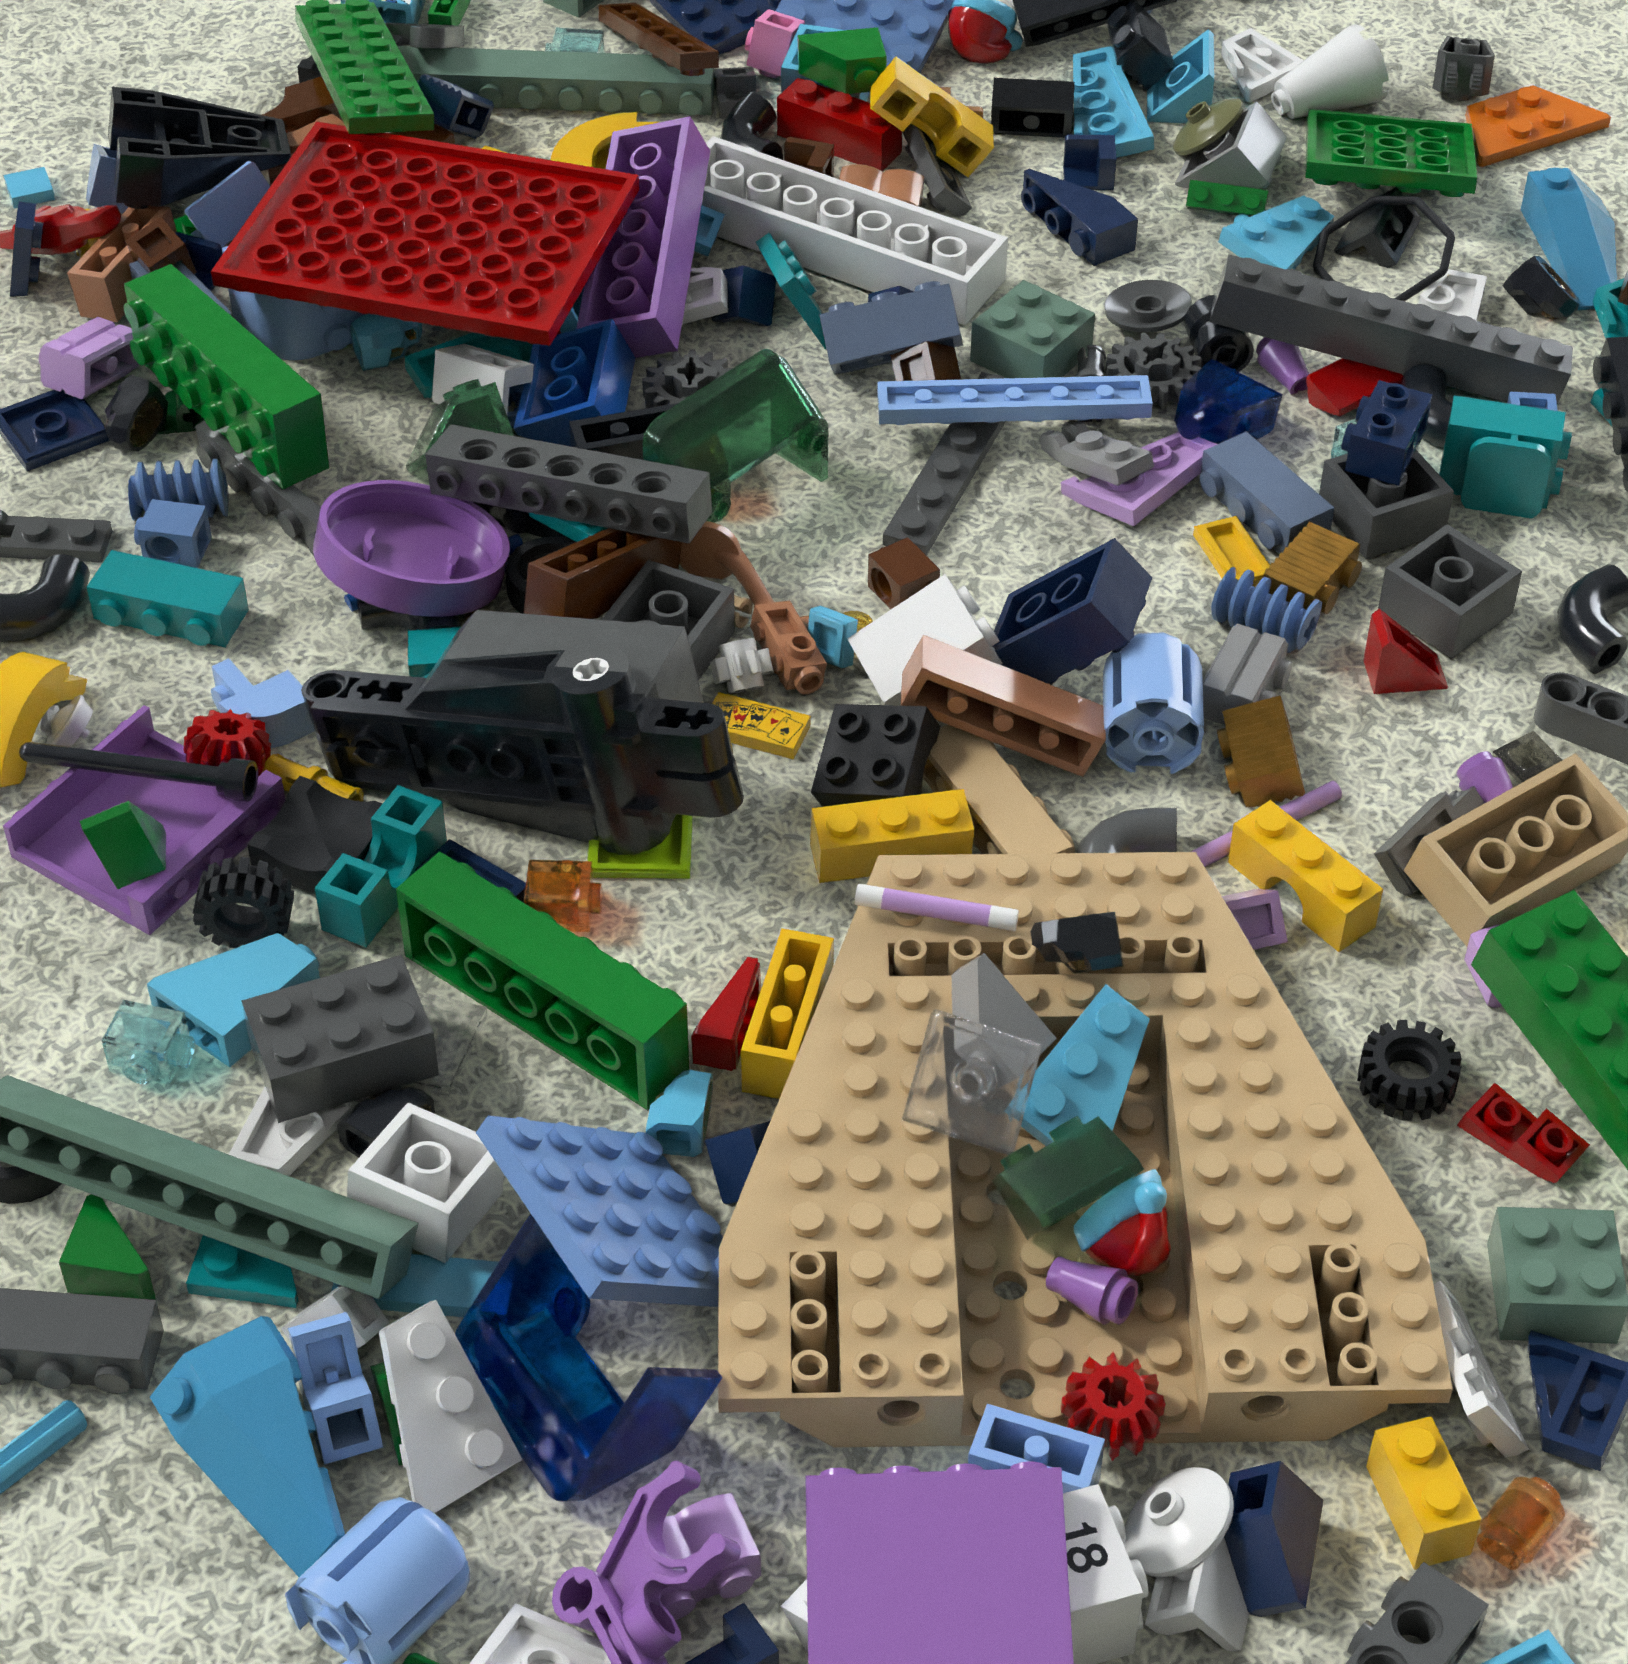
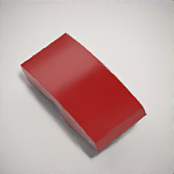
(1537, 1144)

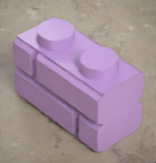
(87, 358)

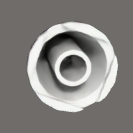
(1334, 78)

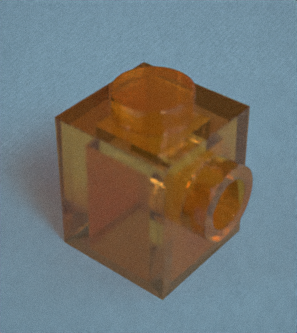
(564, 892)

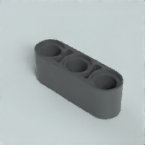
(1584, 714)

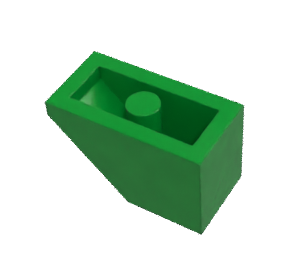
(843, 59)

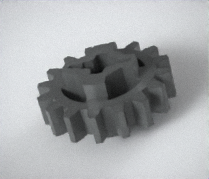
(1160, 359)
(680, 377)

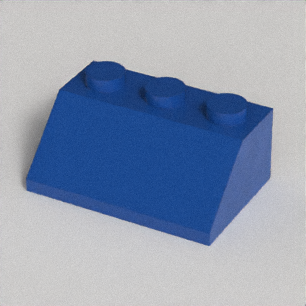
(575, 379)

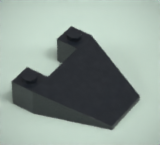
(184, 145)

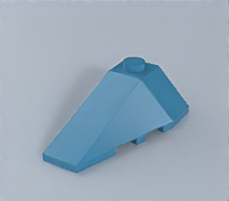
(1571, 230)
(246, 1429)

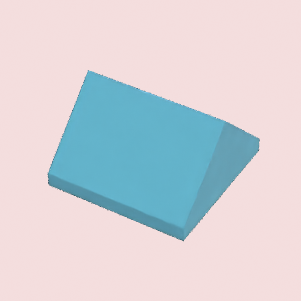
(1186, 84)

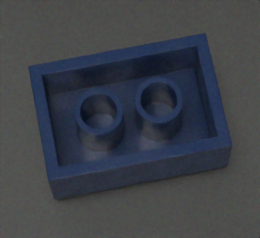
(1073, 614)

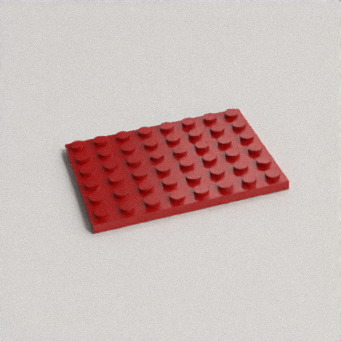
(429, 233)

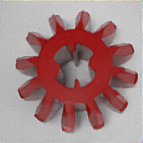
(225, 737)
(1113, 1384)

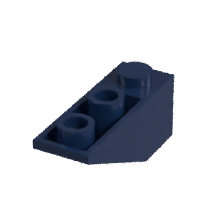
(1086, 219)

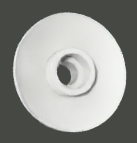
(1179, 1521)

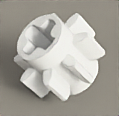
(741, 665)

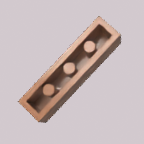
(1003, 706)

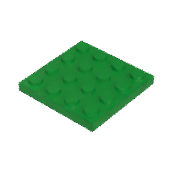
(1390, 152)

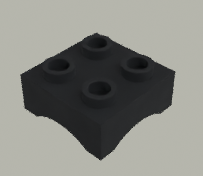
(874, 753)
(313, 833)

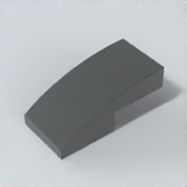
(731, 86)

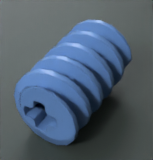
(191, 488)
(1268, 613)

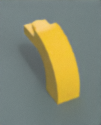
(591, 141)
(27, 691)

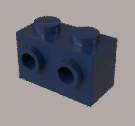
(1386, 432)

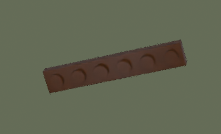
(660, 38)

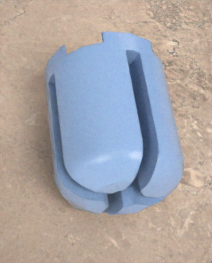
(1153, 703)
(382, 1583)

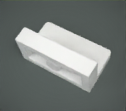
(466, 363)
(1203, 1600)

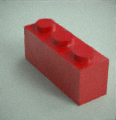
(837, 119)

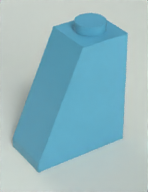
(214, 988)

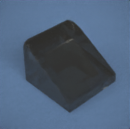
(1526, 757)

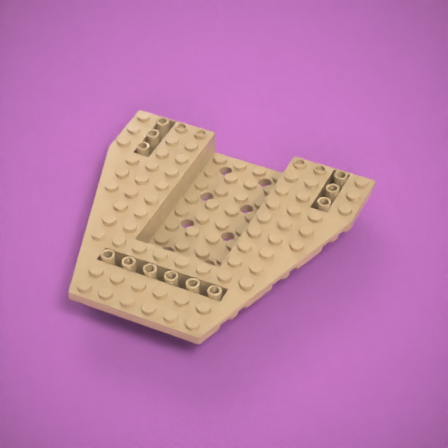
(872, 1244)

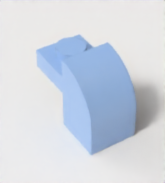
(273, 701)
(335, 1388)

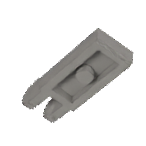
(1096, 453)

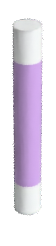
(936, 907)

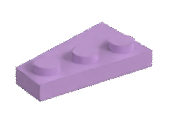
(1175, 465)

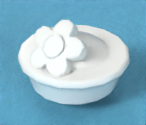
(68, 723)

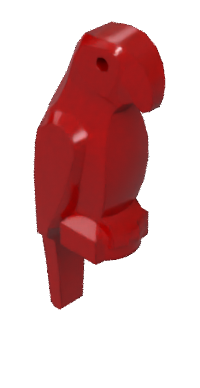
(68, 227)

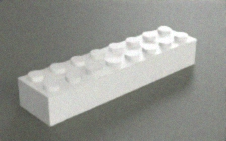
(850, 229)

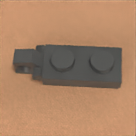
(1430, 817)

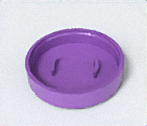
(410, 548)

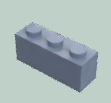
(891, 323)
(1262, 491)

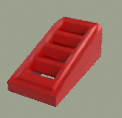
(724, 1026)

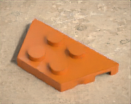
(1527, 122)

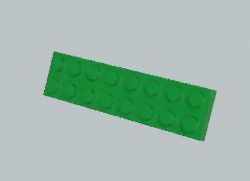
(363, 67)

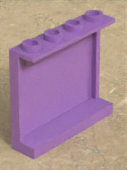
(197, 822)
(938, 1566)

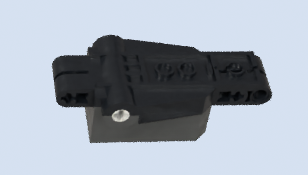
(541, 728)

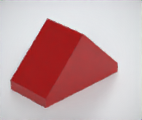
(1399, 660)

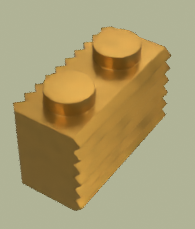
(1316, 565)
(1261, 751)

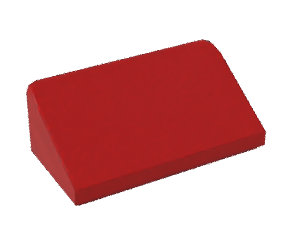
(1344, 383)

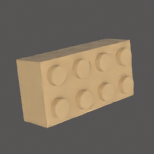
(1521, 848)

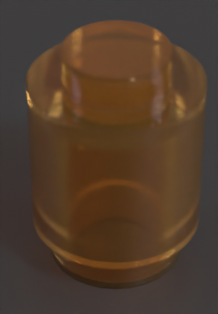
(1520, 1521)

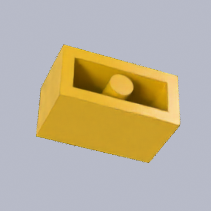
(1423, 1492)

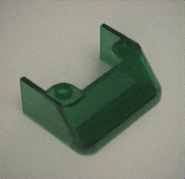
(739, 424)

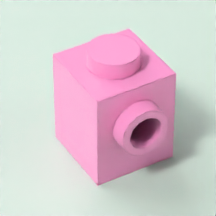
(770, 41)

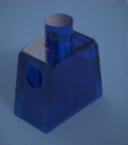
(1224, 404)

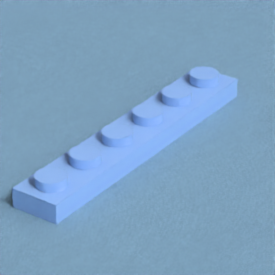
(1014, 399)

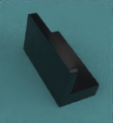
(1382, 230)

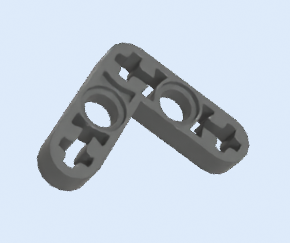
(428, 35)

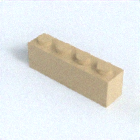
(1000, 805)

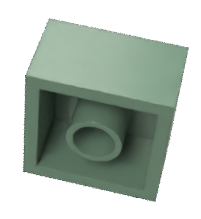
(1031, 334)
(1557, 1274)

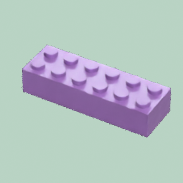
(650, 256)

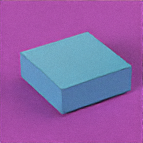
(29, 186)
(830, 633)

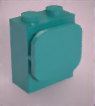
(1504, 456)

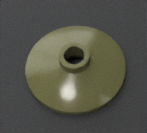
(1206, 124)

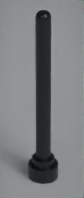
(233, 778)

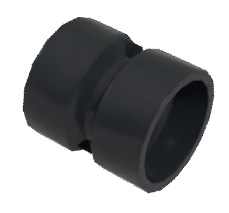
(1216, 341)

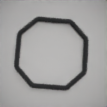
(1392, 200)

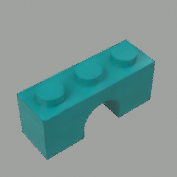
(361, 894)

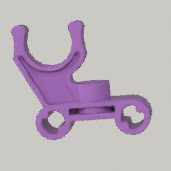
(624, 1592)

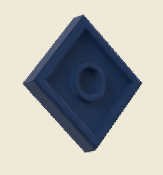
(50, 428)

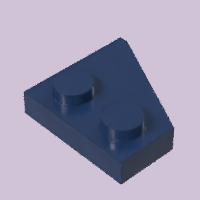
(1577, 1399)

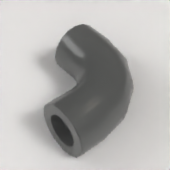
(1134, 832)

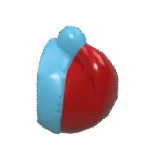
(983, 30)
(1128, 1226)

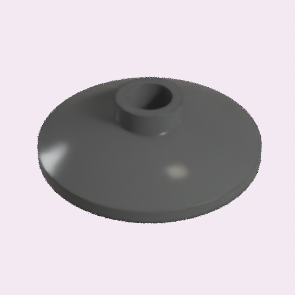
(1147, 305)

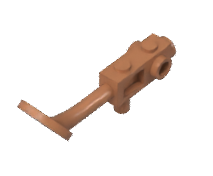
(774, 624)

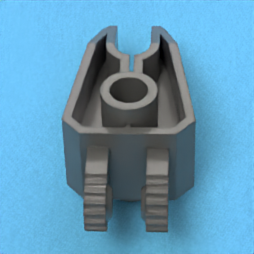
(1463, 68)

